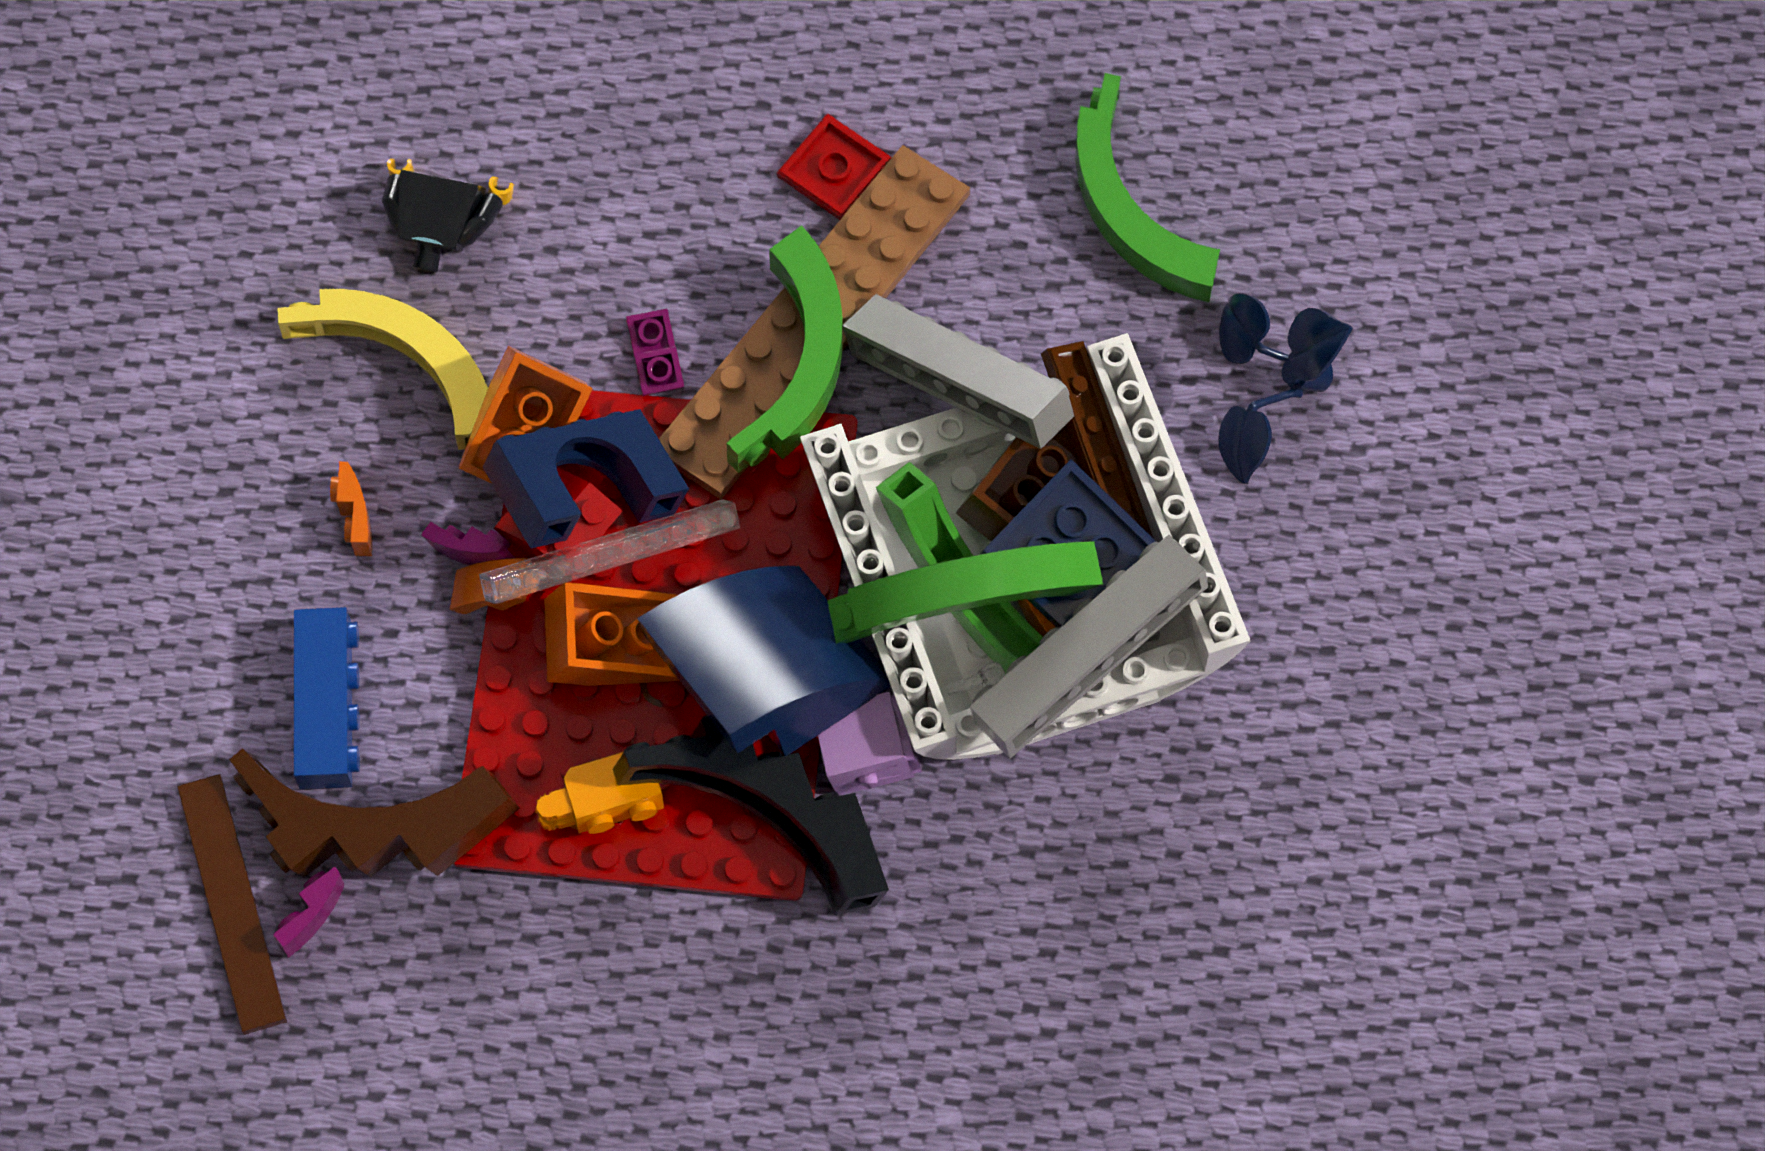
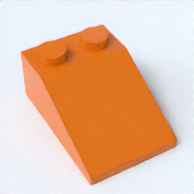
(519, 401)
(598, 638)

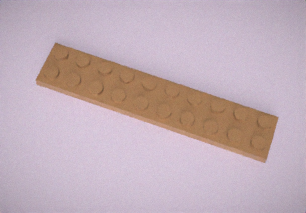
(868, 257)

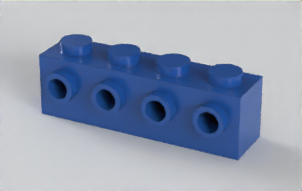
(324, 698)

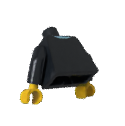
(439, 211)

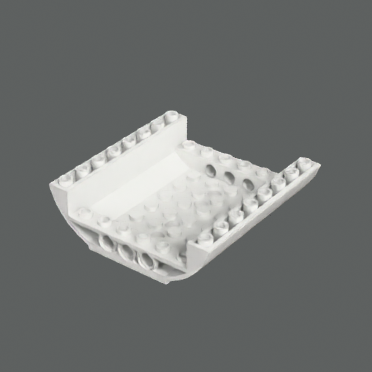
(956, 455)

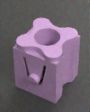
(869, 747)

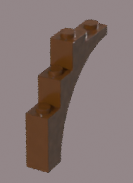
(427, 830)

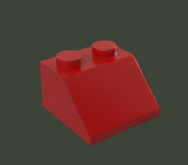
(596, 517)

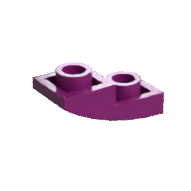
(655, 352)
(468, 548)
(319, 898)

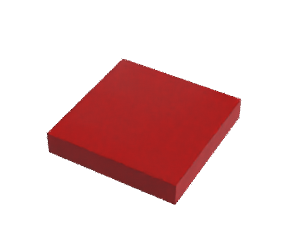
(833, 166)

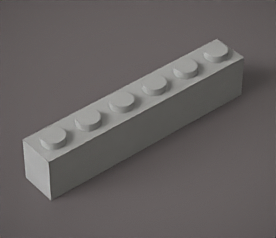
(959, 371)
(1088, 645)

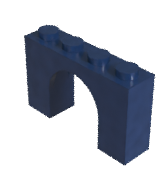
(616, 445)

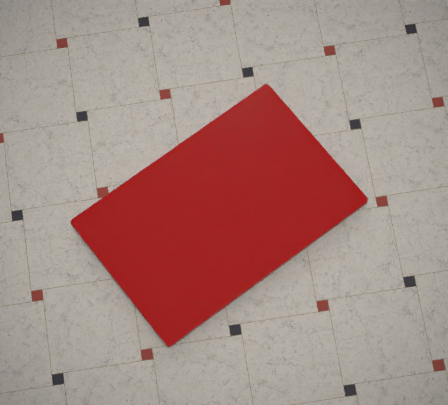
(539, 729)

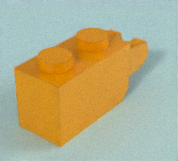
(596, 801)

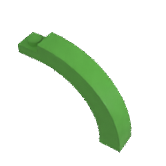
(1128, 229)
(813, 288)
(931, 539)
(964, 584)

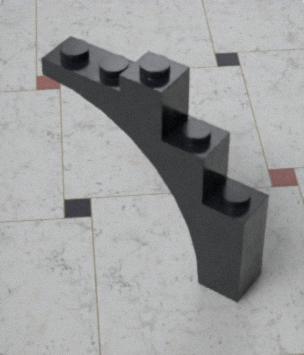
(775, 788)

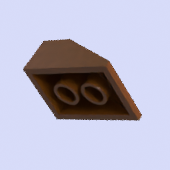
(1014, 482)

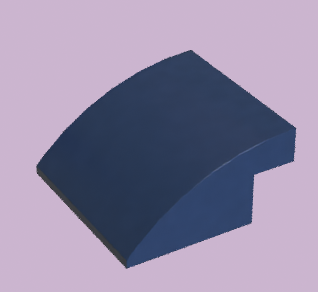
(763, 656)

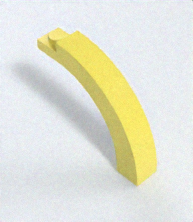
(404, 329)

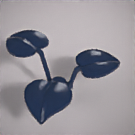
(1314, 343)

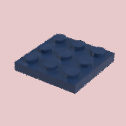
(1075, 511)

